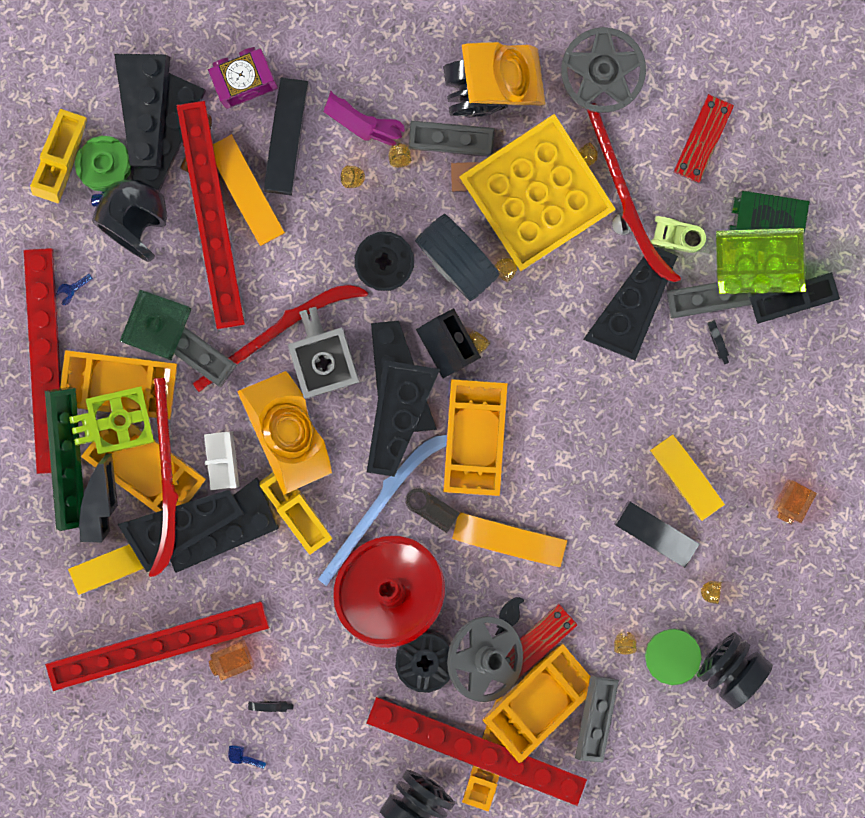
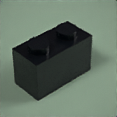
(448, 343)

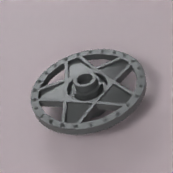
(603, 70)
(485, 659)

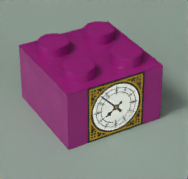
(242, 77)

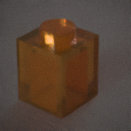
(793, 502)
(231, 660)

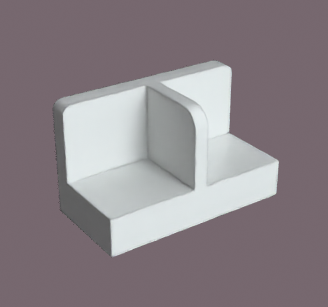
(221, 460)

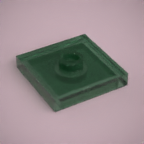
(155, 325)

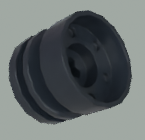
(456, 77)
(397, 251)
(739, 674)
(414, 675)
(420, 800)

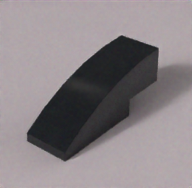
(779, 304)
(98, 502)
(656, 534)

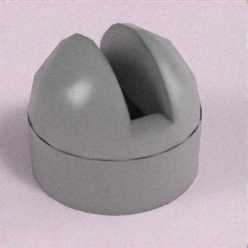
(617, 225)

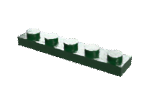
(64, 457)

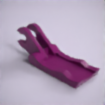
(363, 126)

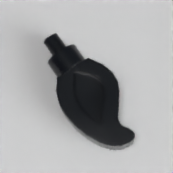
(718, 342)
(510, 613)
(270, 706)

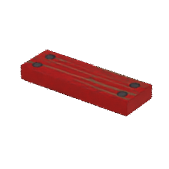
(703, 138)
(543, 637)

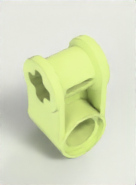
(676, 235)

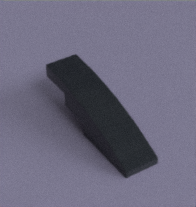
(286, 136)

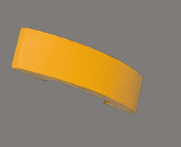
(246, 191)
(509, 540)
(482, 783)

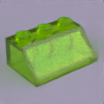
(761, 261)

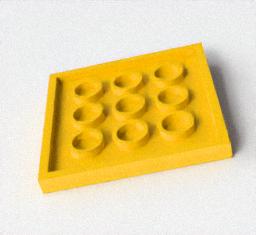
(537, 192)

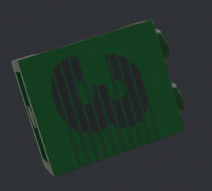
(767, 211)

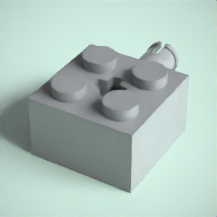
(320, 343)

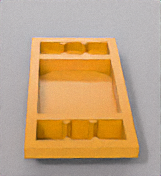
(503, 74)
(106, 374)
(286, 431)
(475, 437)
(140, 469)
(539, 703)

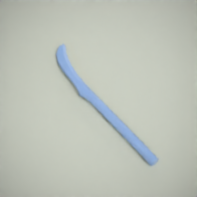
(389, 487)

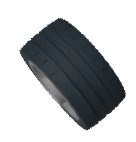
(457, 257)

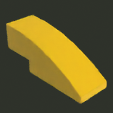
(58, 156)
(687, 477)
(297, 514)
(104, 569)

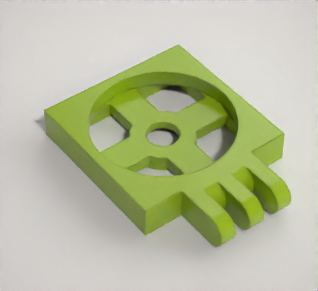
(92, 426)

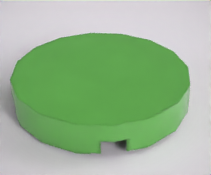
(102, 163)
(673, 656)

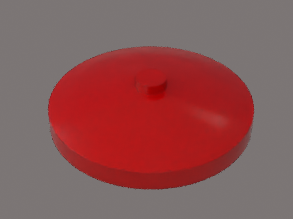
(389, 591)

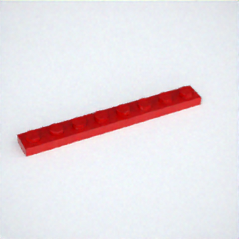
(210, 214)
(42, 343)
(157, 645)
(476, 751)

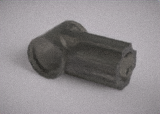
(433, 510)

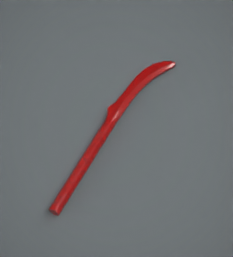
(629, 211)
(288, 319)
(169, 494)

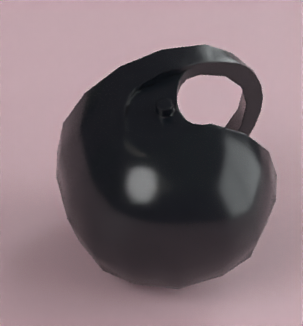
(127, 211)

